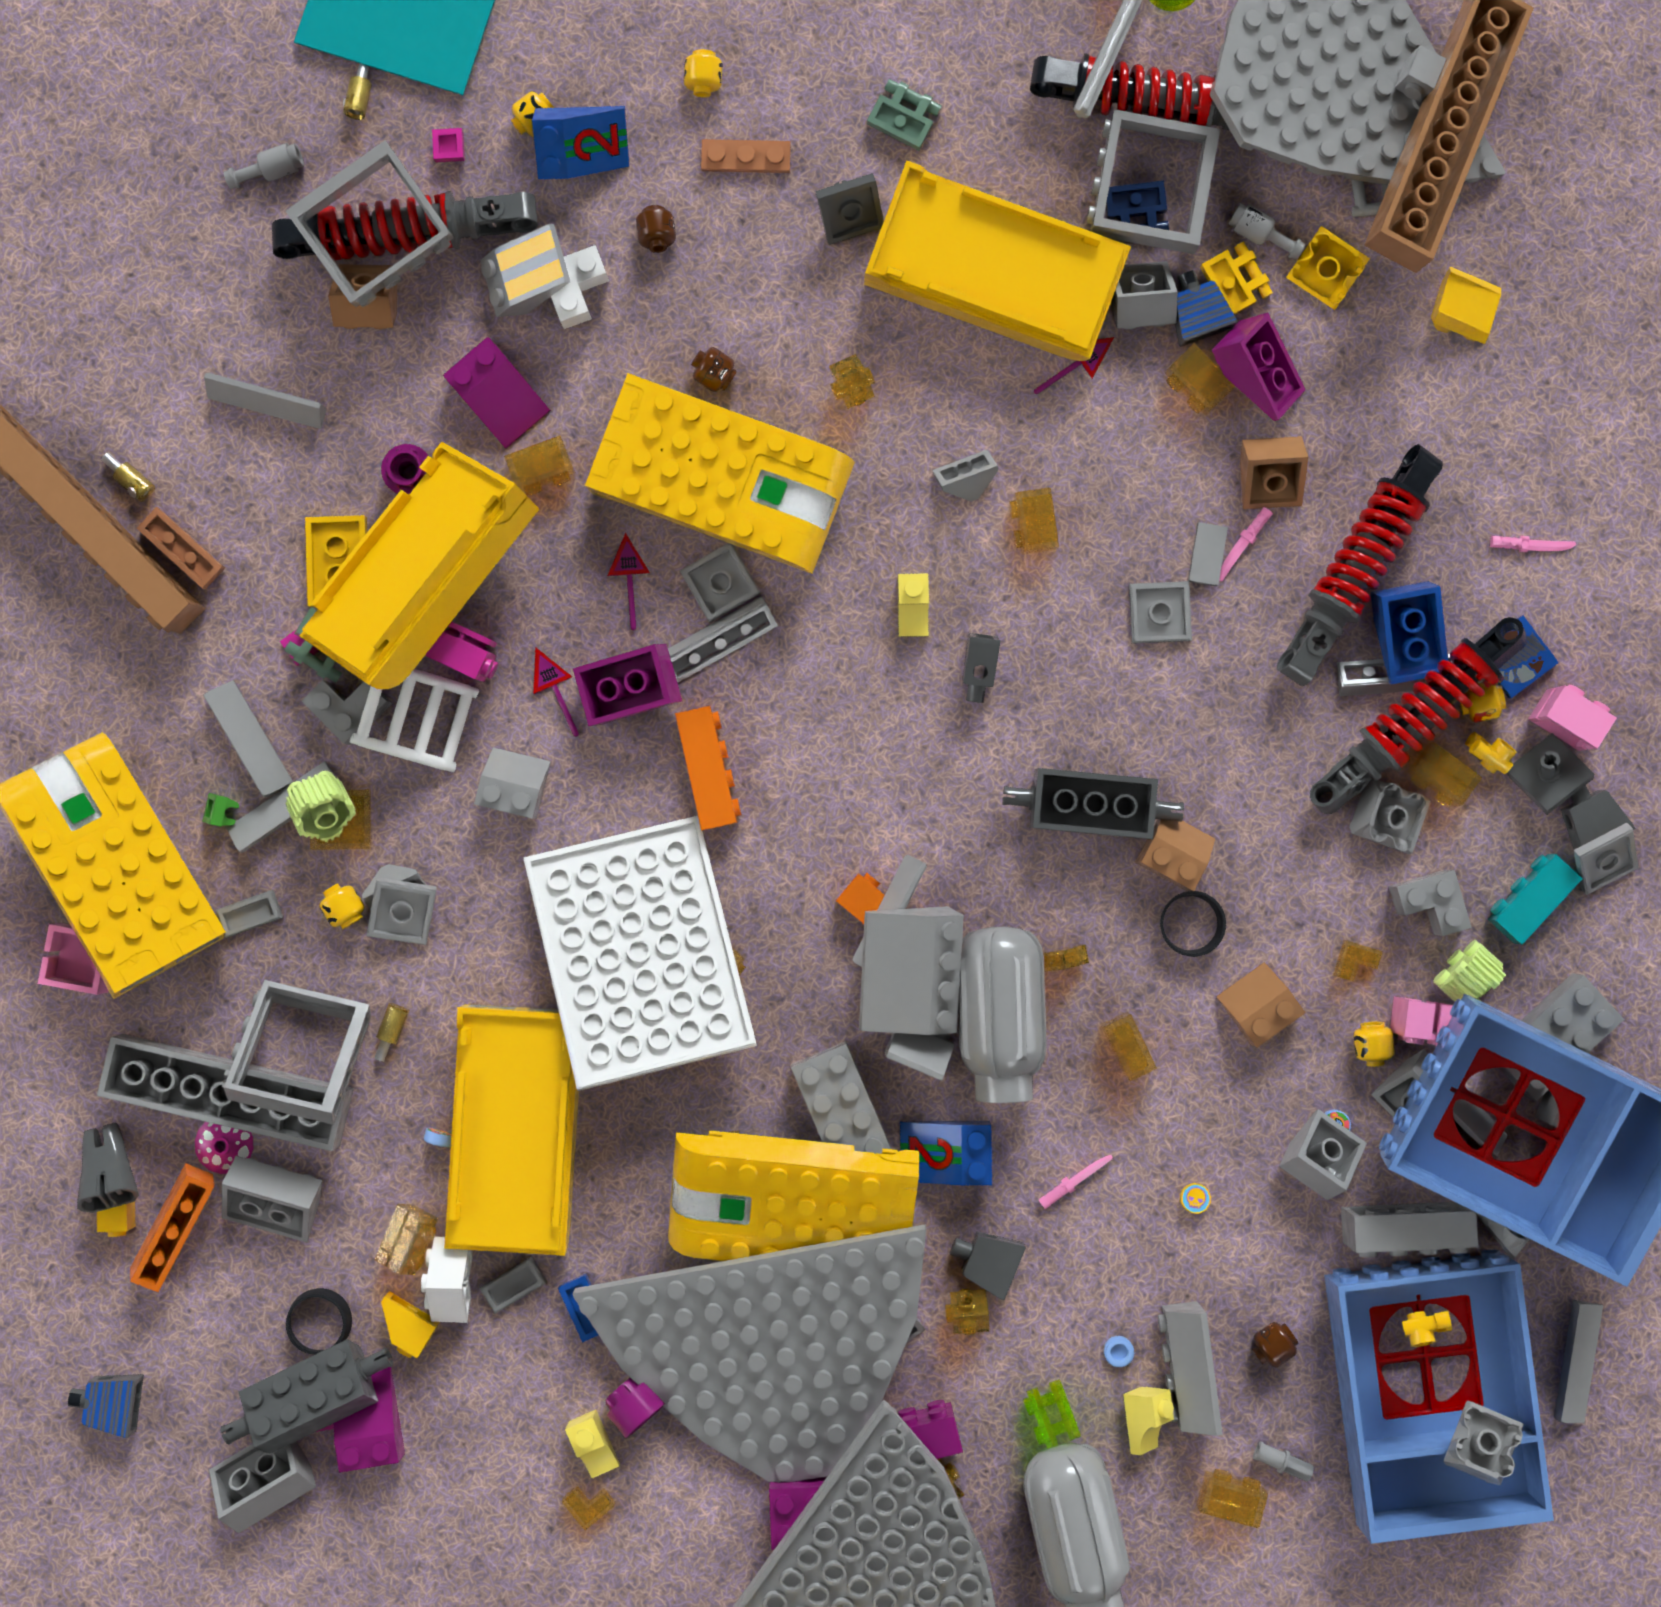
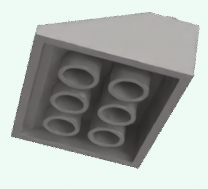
(911, 971)

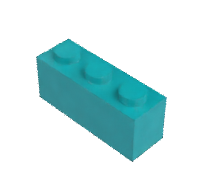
(1534, 898)

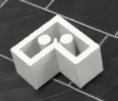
(585, 272)
(447, 1283)

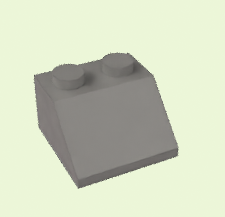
(1145, 296)
(512, 783)
(921, 1052)
(1323, 1155)

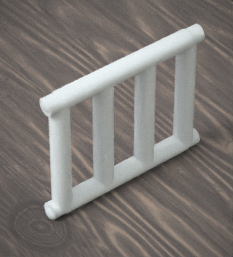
(419, 753)

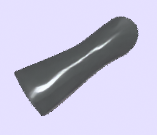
(105, 1171)

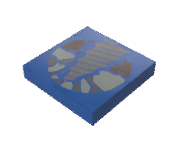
(1528, 663)

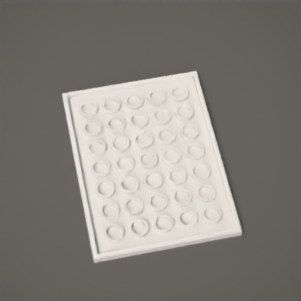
(639, 953)

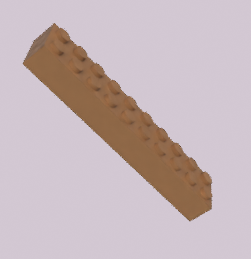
(1448, 132)
(93, 529)

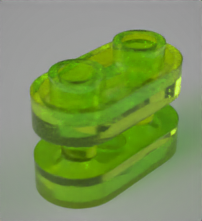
(1047, 1432)

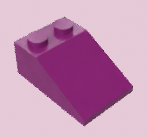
(1260, 365)
(496, 392)
(372, 1434)

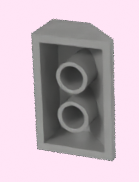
(270, 1198)
(259, 1483)

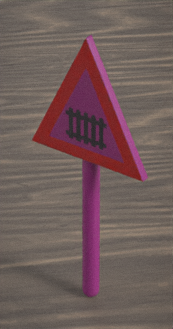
(1090, 365)
(628, 563)
(548, 675)

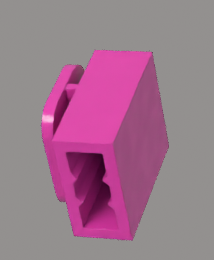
(465, 652)

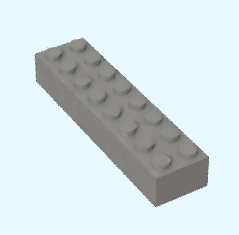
(191, 1086)

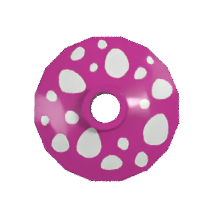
(237, 1144)

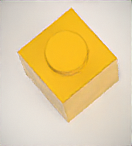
(116, 1220)

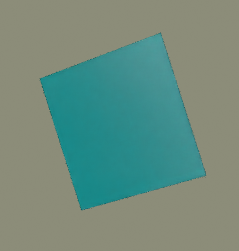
(409, 38)

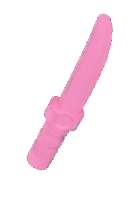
(1247, 536)
(1524, 544)
(1068, 1185)

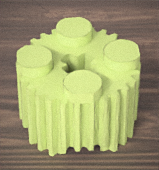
(319, 806)
(1470, 972)

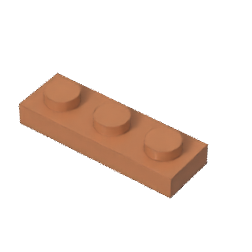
(745, 156)
(180, 548)

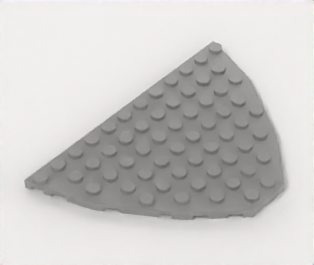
(1320, 85)
(770, 1350)
(878, 1533)

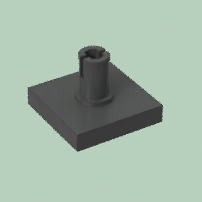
(850, 208)
(1550, 774)

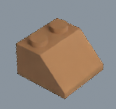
(378, 314)
(1273, 472)
(1177, 853)
(1260, 1005)

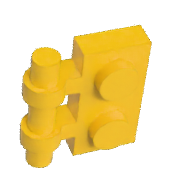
(1230, 280)

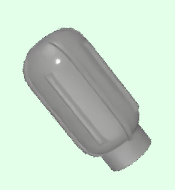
(1002, 1012)
(1076, 1526)

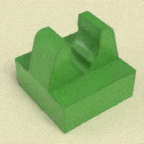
(215, 810)

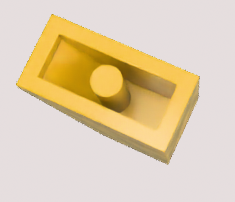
(407, 1325)

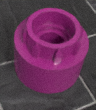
(396, 461)
(632, 1406)

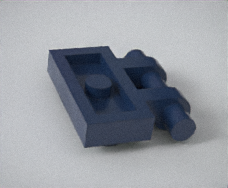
(1138, 200)

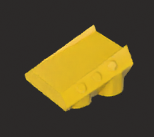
(1328, 267)
(1465, 305)

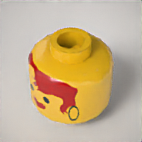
(1486, 707)

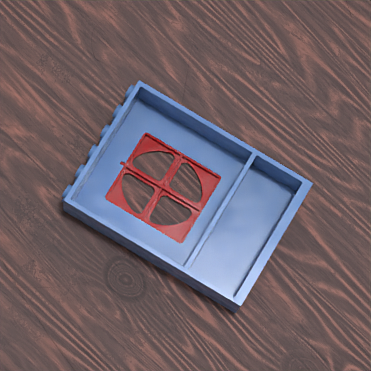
(1594, 1182)
(1400, 1446)

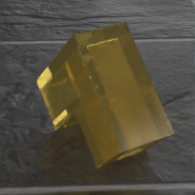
(1351, 956)
(1065, 958)
(587, 1510)

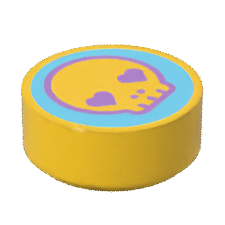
(1195, 1198)

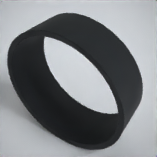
(1220, 931)
(329, 1295)

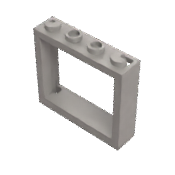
(341, 184)
(1145, 235)
(252, 1027)

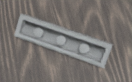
(264, 400)
(720, 634)
(1368, 683)
(248, 738)
(266, 817)
(899, 891)
(1578, 1362)

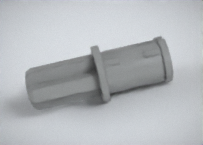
(1283, 1461)

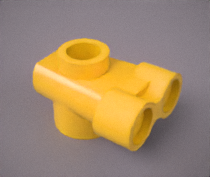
(1493, 756)
(1421, 1327)

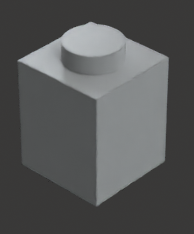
(1420, 73)

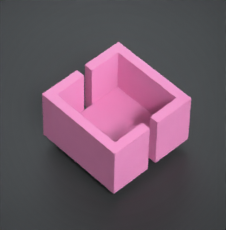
(1573, 717)
(72, 967)
(1418, 1020)

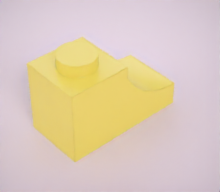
(913, 605)
(1145, 1414)
(592, 1443)

